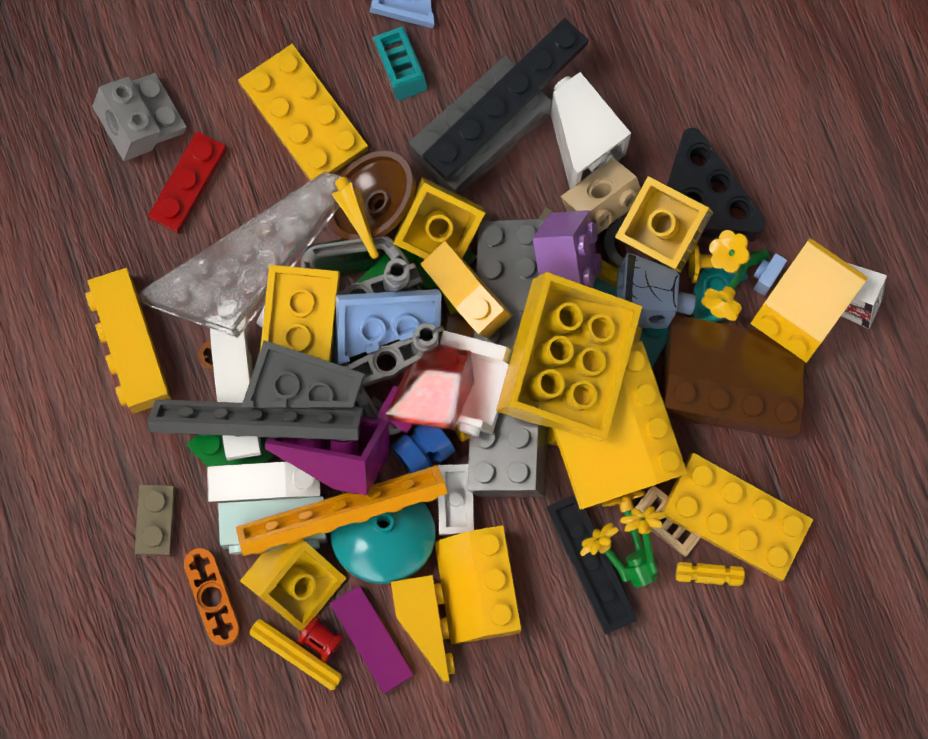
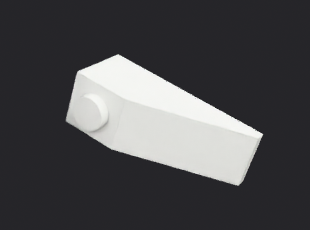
(259, 482)

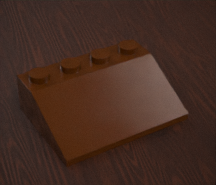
(731, 378)

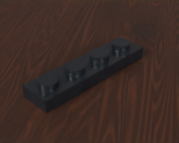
(593, 571)

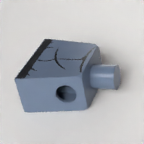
(654, 289)

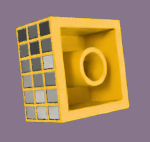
(664, 224)

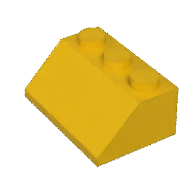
(477, 585)

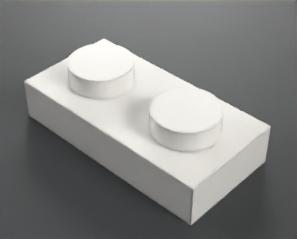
(457, 505)

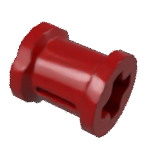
(320, 638)

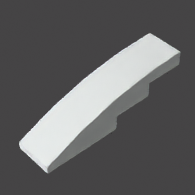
(232, 376)

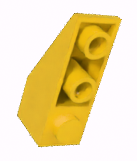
(419, 616)

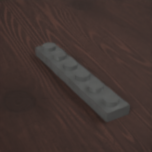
(232, 419)

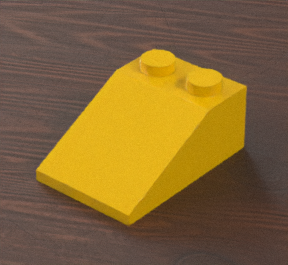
(808, 300)

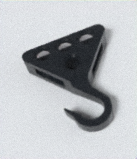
(695, 183)

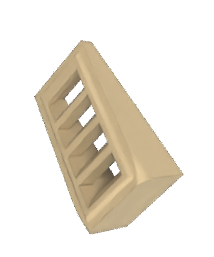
(672, 540)

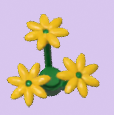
(640, 564)

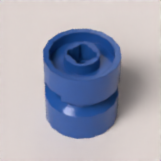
(422, 448)

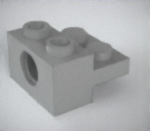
(137, 114)

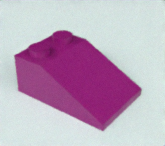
(339, 464)

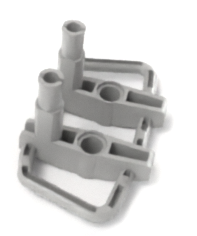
(397, 276)

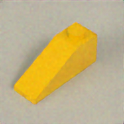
(466, 291)

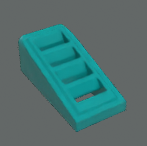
(407, 82)

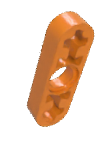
(211, 570)

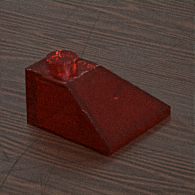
(434, 389)

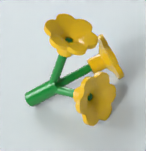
(729, 254)

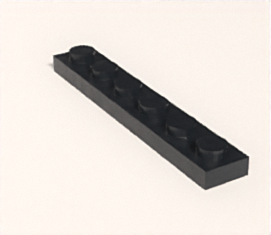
(505, 99)

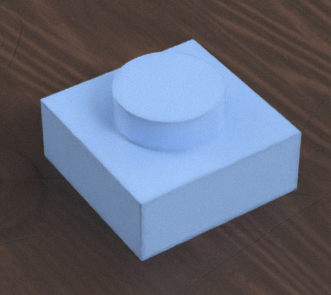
(768, 273)

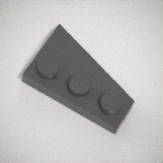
(300, 381)

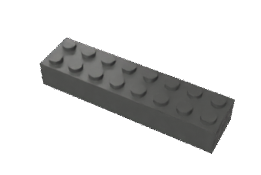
(515, 454)

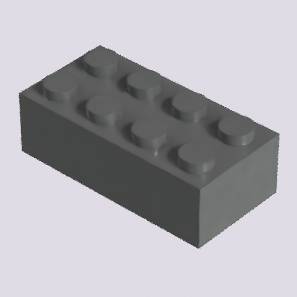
(496, 148)

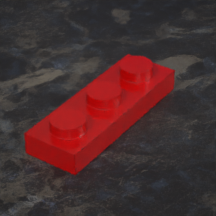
(187, 182)

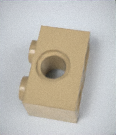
(605, 193)

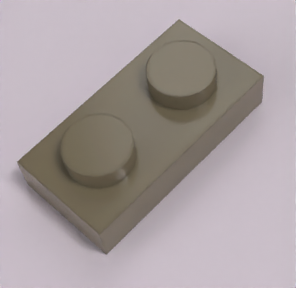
(155, 520)

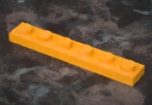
(340, 510)

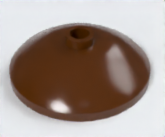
(386, 191)

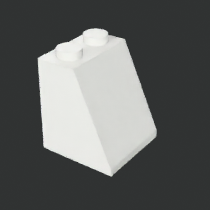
(585, 128)

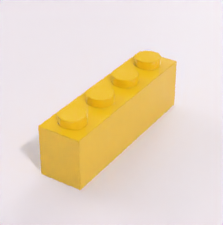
(128, 340)

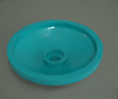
(389, 552)

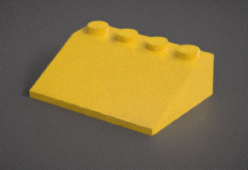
(569, 357)
(638, 445)

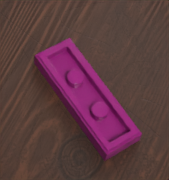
(371, 639)

